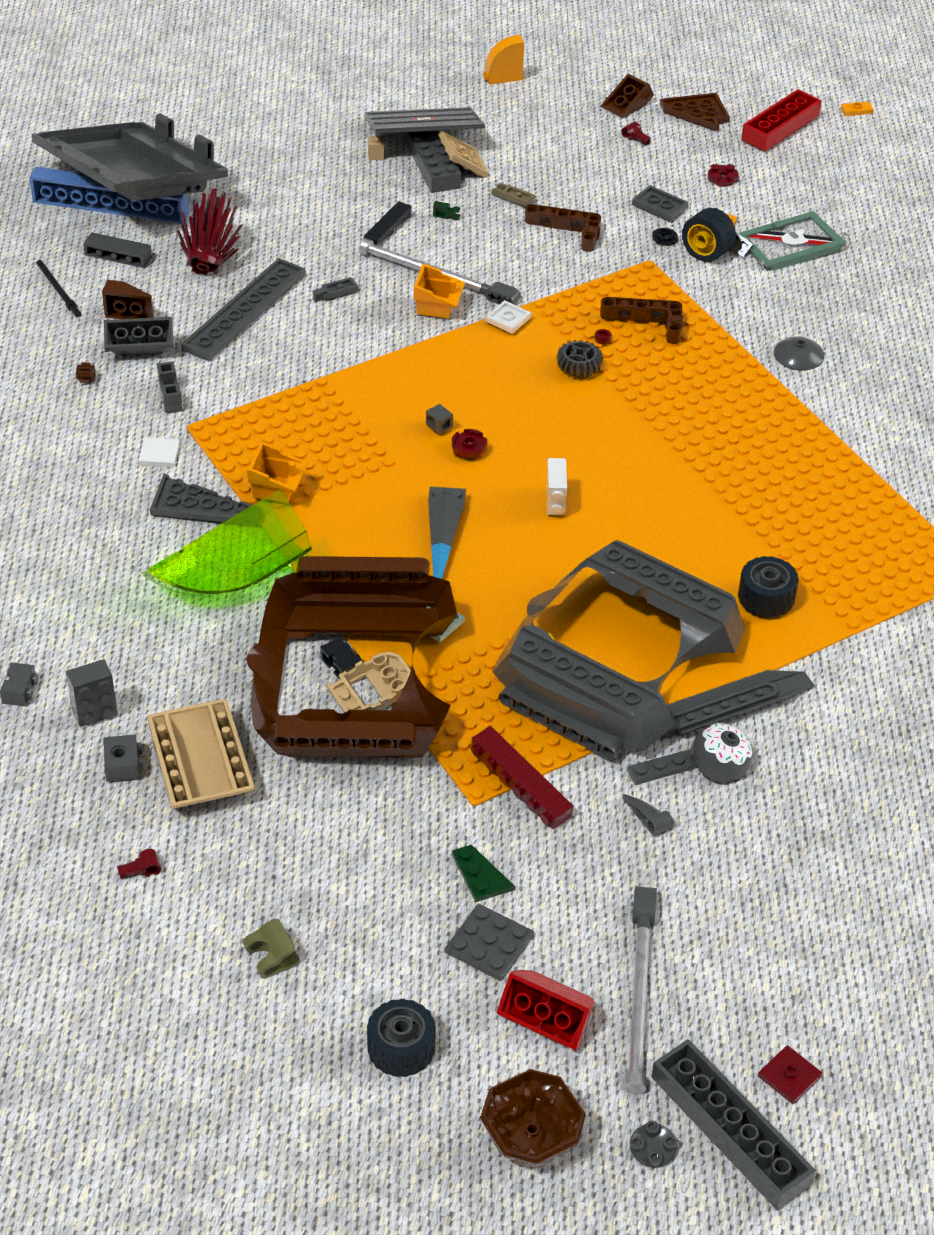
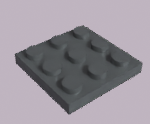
(489, 942)

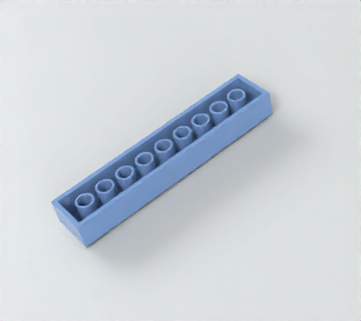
(84, 193)

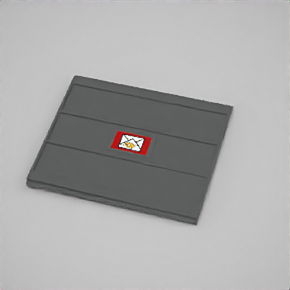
(423, 120)

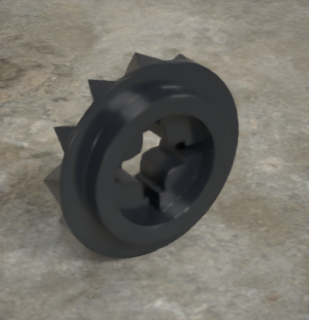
(664, 236)

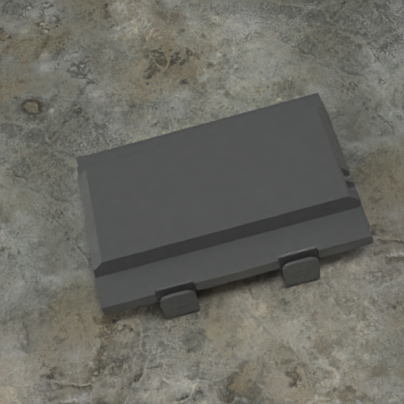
(136, 157)

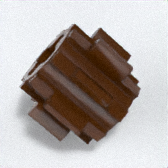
(85, 372)

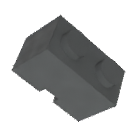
(20, 684)

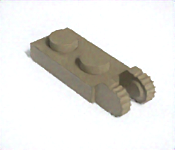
(513, 194)

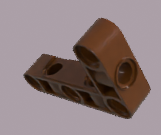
(566, 219)
(646, 310)

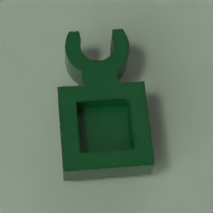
(443, 210)

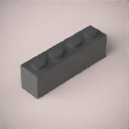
(117, 250)

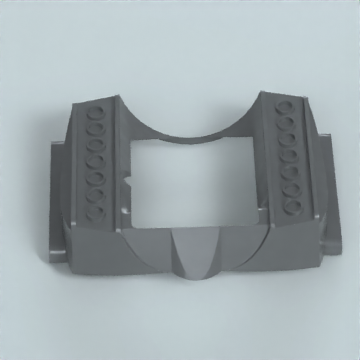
(592, 700)

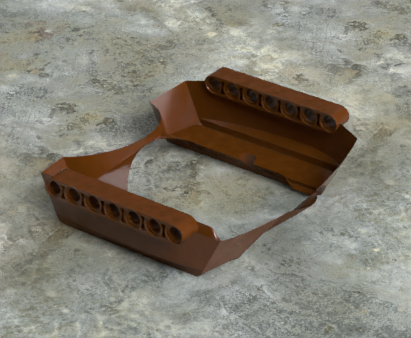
(351, 599)

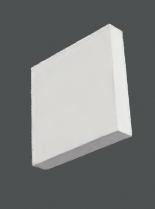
(508, 317)
(159, 452)

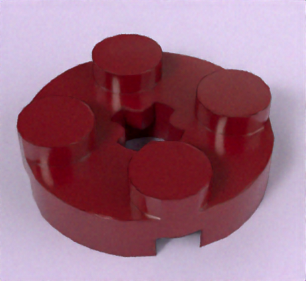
(730, 175)
(462, 448)

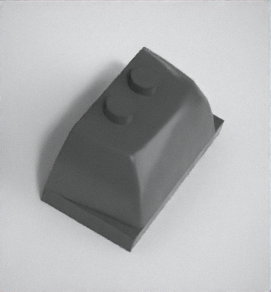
(138, 335)

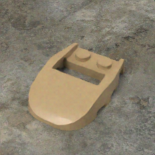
(385, 672)

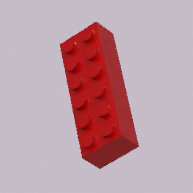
(781, 120)

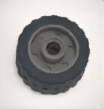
(768, 586)
(401, 1037)

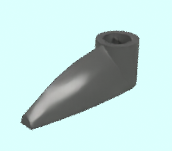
(650, 816)

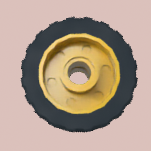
(708, 234)

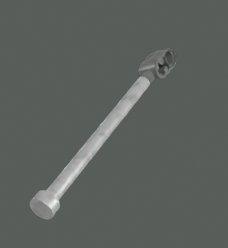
(496, 293)
(644, 915)

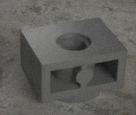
(122, 757)

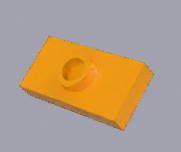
(857, 108)

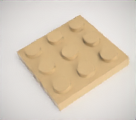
(463, 154)

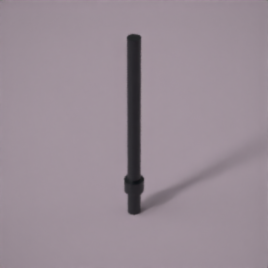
(69, 303)

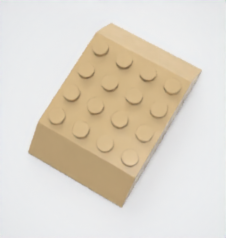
(199, 753)

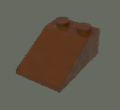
(628, 96)
(126, 301)

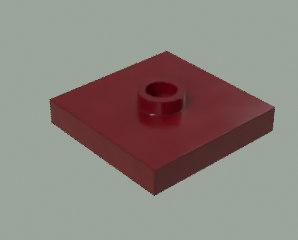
(790, 1074)

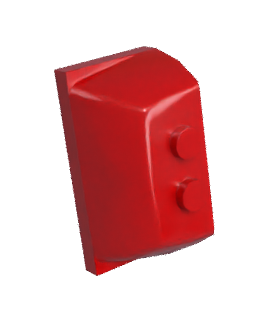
(546, 1007)

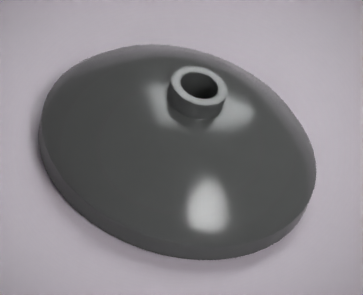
(799, 353)

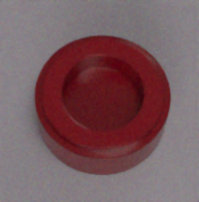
(602, 336)

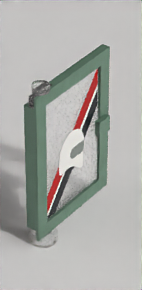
(793, 241)

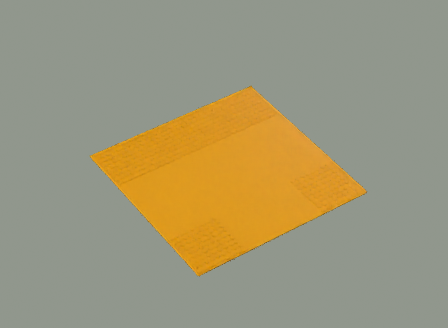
(663, 449)

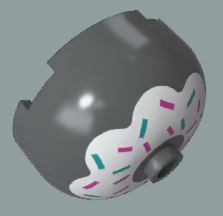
(722, 752)

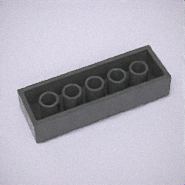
(433, 161)

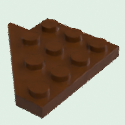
(700, 109)

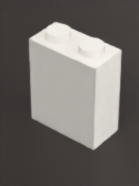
(556, 486)

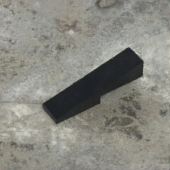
(385, 226)

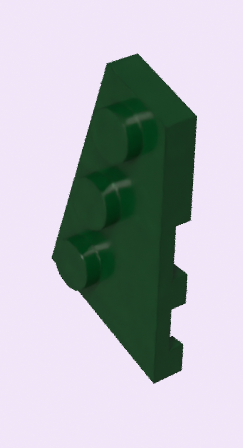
(480, 875)

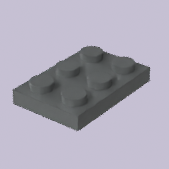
(660, 203)

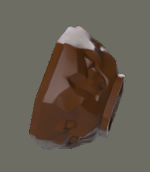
(532, 1118)

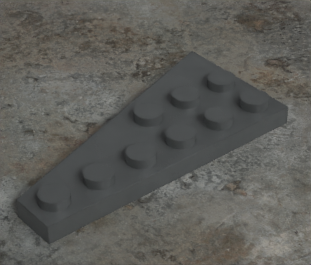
(193, 502)

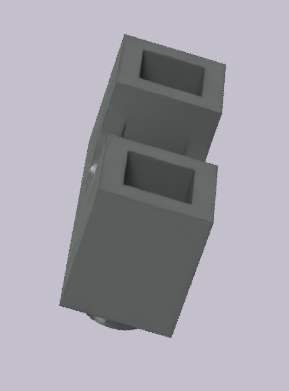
(169, 387)

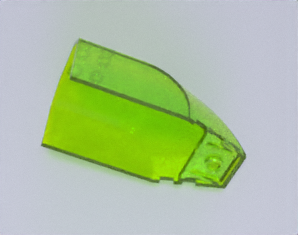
(236, 552)

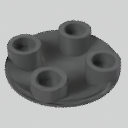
(653, 1144)

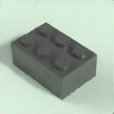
(91, 692)

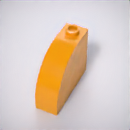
(505, 61)

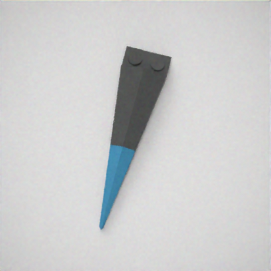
(445, 513)

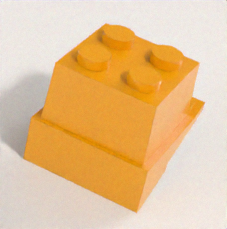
(436, 292)
(274, 471)

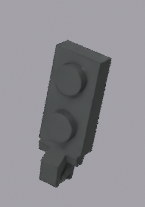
(335, 289)

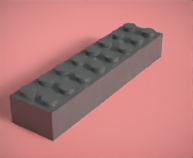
(733, 1124)

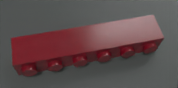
(521, 777)

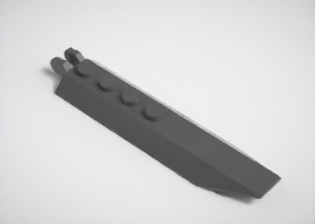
(734, 699)

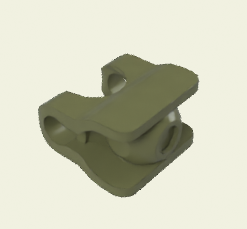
(275, 940)

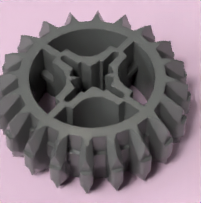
(579, 358)

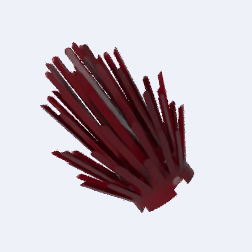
(206, 229)

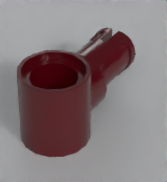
(634, 131)
(145, 864)

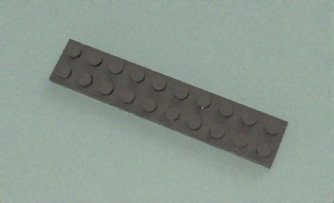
(243, 309)

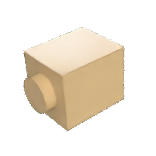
(375, 148)

